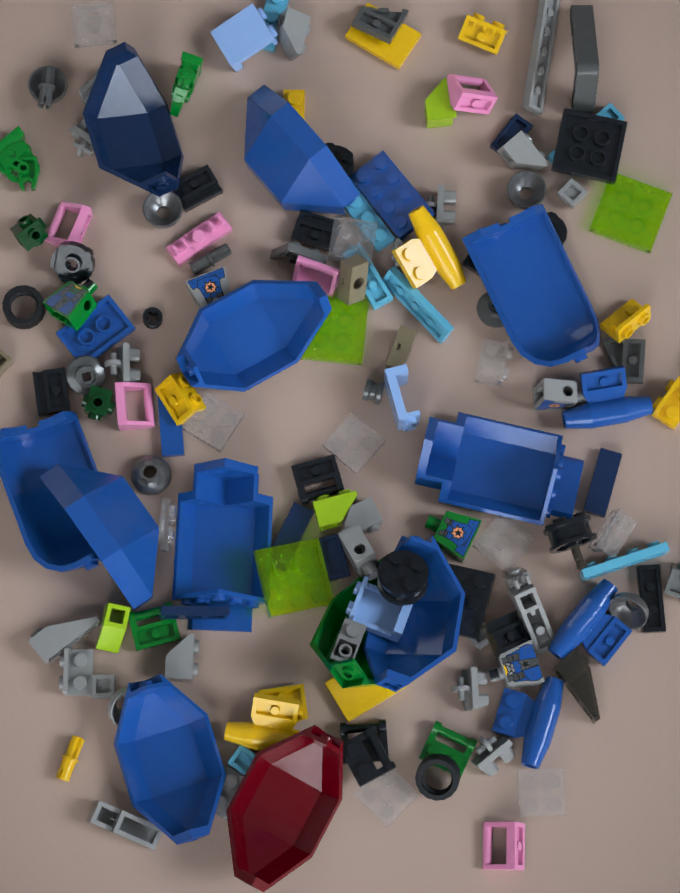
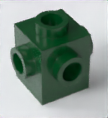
(29, 231)
(95, 395)

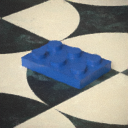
(99, 332)

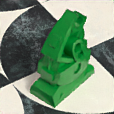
(185, 81)
(18, 160)

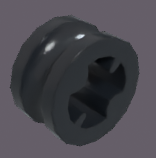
(151, 324)

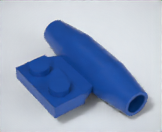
(605, 401)
(593, 628)
(530, 719)

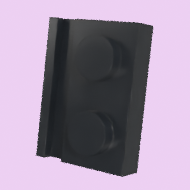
(198, 188)
(313, 230)
(51, 391)
(506, 633)

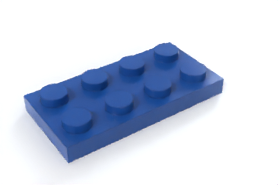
(389, 193)

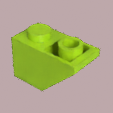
(438, 108)
(332, 511)
(112, 627)

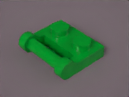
(153, 634)
(435, 747)

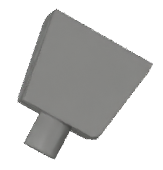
(363, 557)

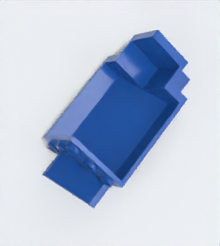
(499, 468)
(216, 541)

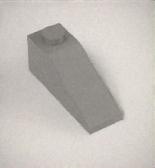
(532, 615)
(54, 638)

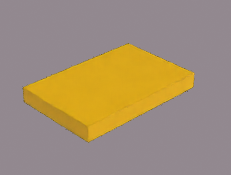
(393, 53)
(357, 700)

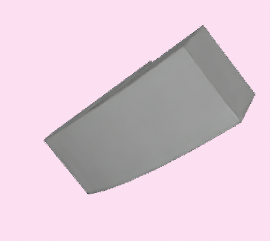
(124, 824)

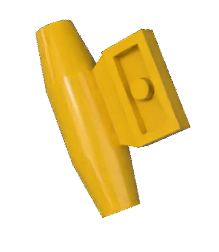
(428, 253)
(272, 722)

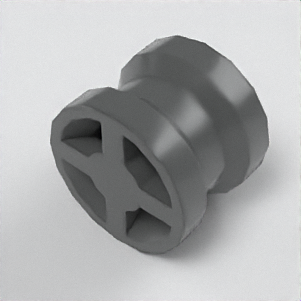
(373, 391)

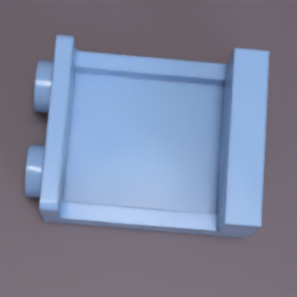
(244, 35)
(393, 379)
(377, 613)

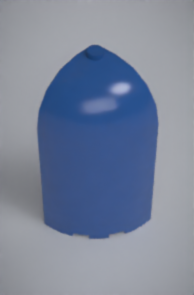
(535, 288)
(41, 519)

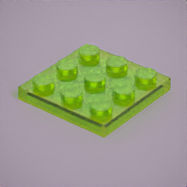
(631, 213)
(341, 334)
(293, 577)

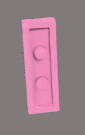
(199, 239)

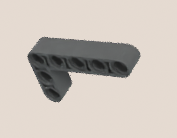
(585, 58)

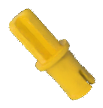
(70, 758)

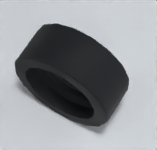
(16, 292)
(430, 792)

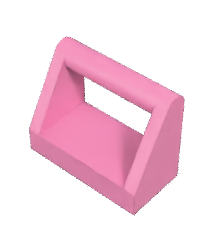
(470, 100)
(79, 228)
(312, 270)
(121, 404)
(514, 846)

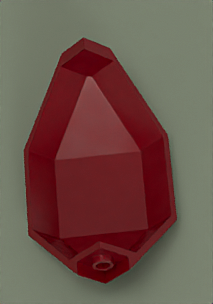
(284, 806)

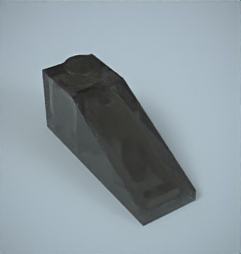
(579, 682)

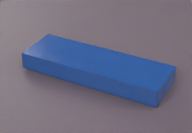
(171, 434)

